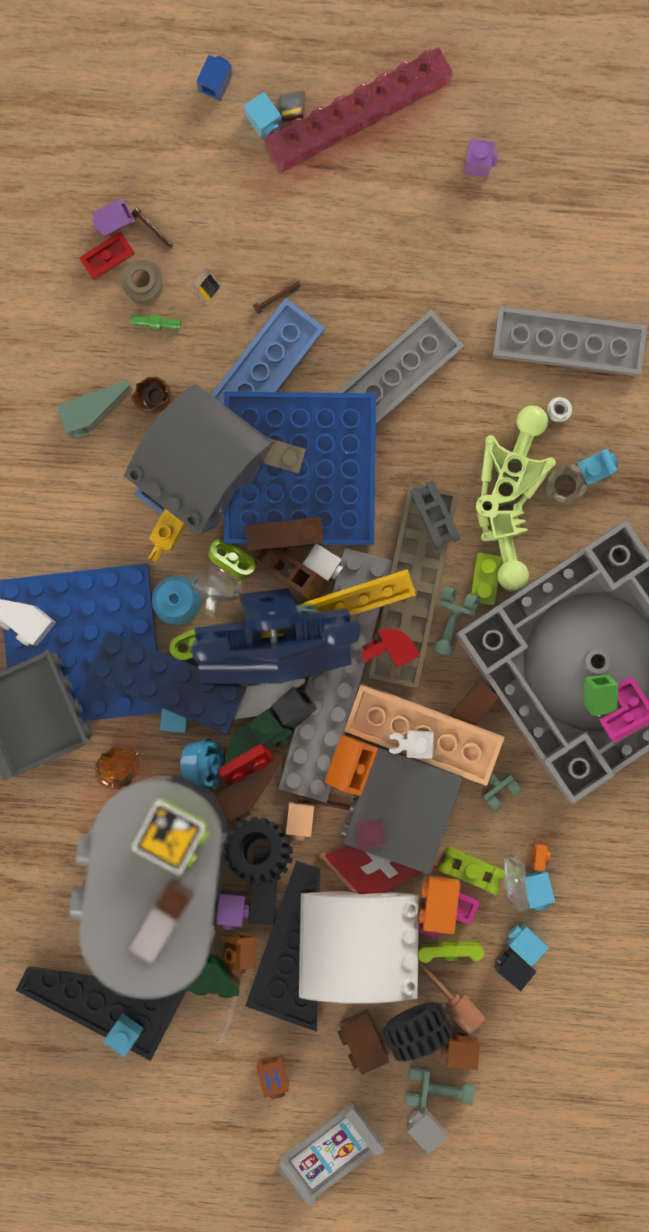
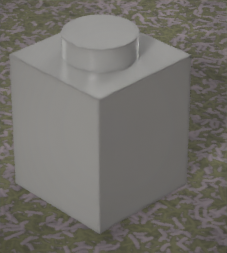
(426, 1130)

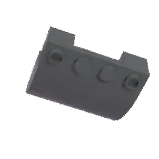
(197, 458)

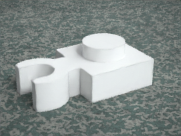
(418, 744)

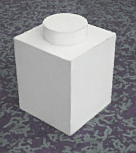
(323, 563)

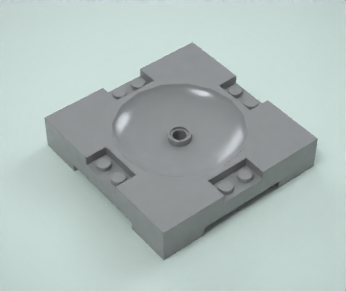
(542, 646)

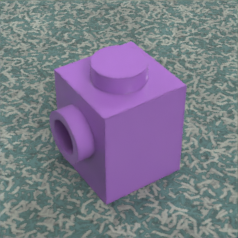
(480, 158)
(112, 217)
(232, 909)

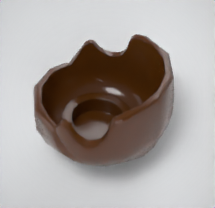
(152, 395)

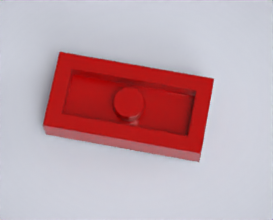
(107, 256)
(251, 761)

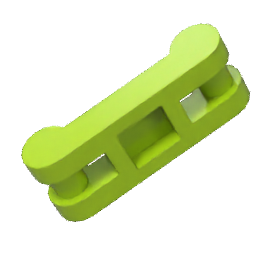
(471, 870)
(450, 950)

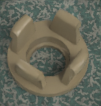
(145, 293)
(574, 474)

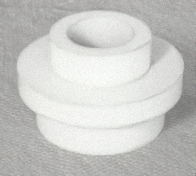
(562, 402)

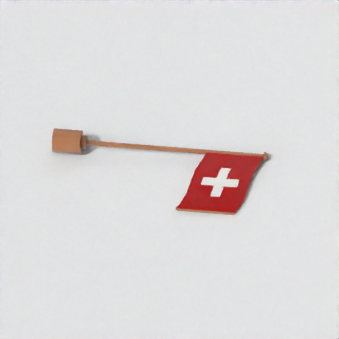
(373, 874)

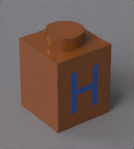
(273, 1077)

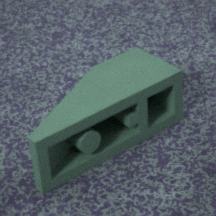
(90, 410)

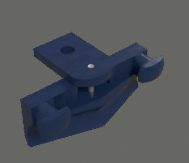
(241, 656)

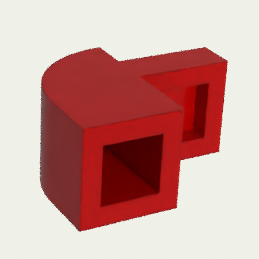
(397, 645)

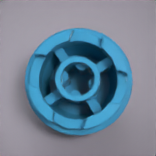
(175, 600)
(201, 763)

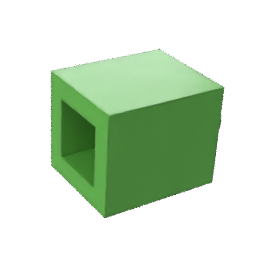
(600, 695)

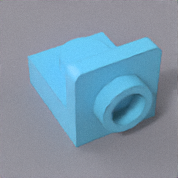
(598, 467)

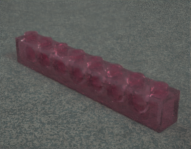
(352, 122)

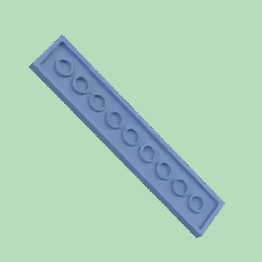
(266, 360)

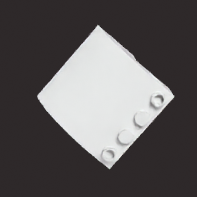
(358, 947)

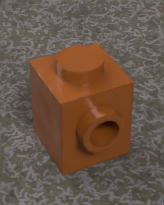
(461, 1052)

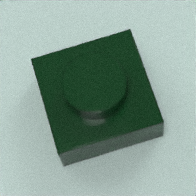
(265, 726)

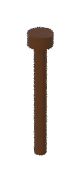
(137, 213)
(258, 307)
(330, 804)

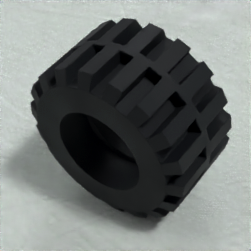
(240, 843)
(418, 1031)

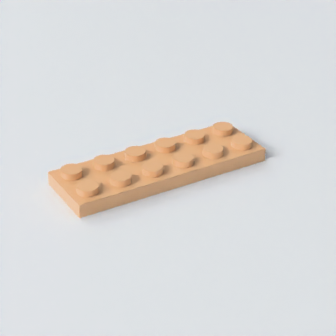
(457, 744)

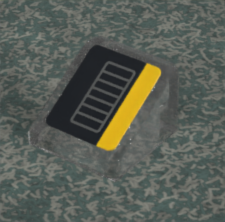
(206, 286)

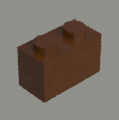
(364, 1042)

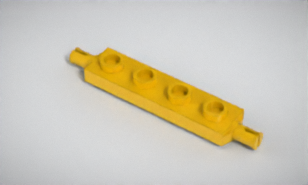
(165, 534)

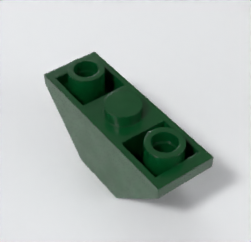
(245, 740)
(214, 979)

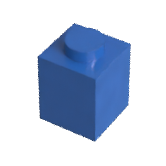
(214, 77)

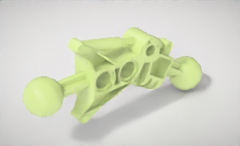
(506, 524)

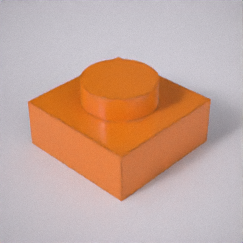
(540, 856)

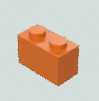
(351, 765)
(440, 904)

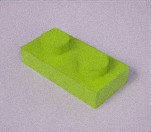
(485, 578)

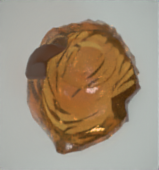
(117, 767)

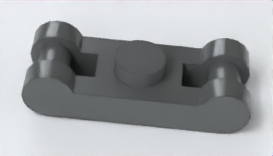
(435, 515)

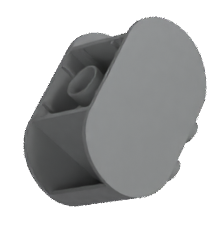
(126, 886)

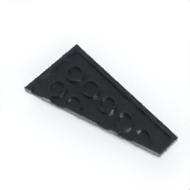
(277, 978)
(98, 1006)

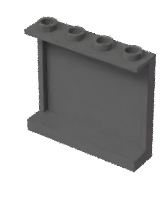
(38, 715)
(413, 805)

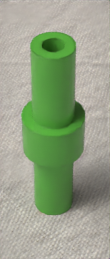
(155, 322)

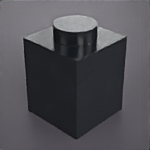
(293, 707)
(514, 968)

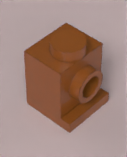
(239, 952)

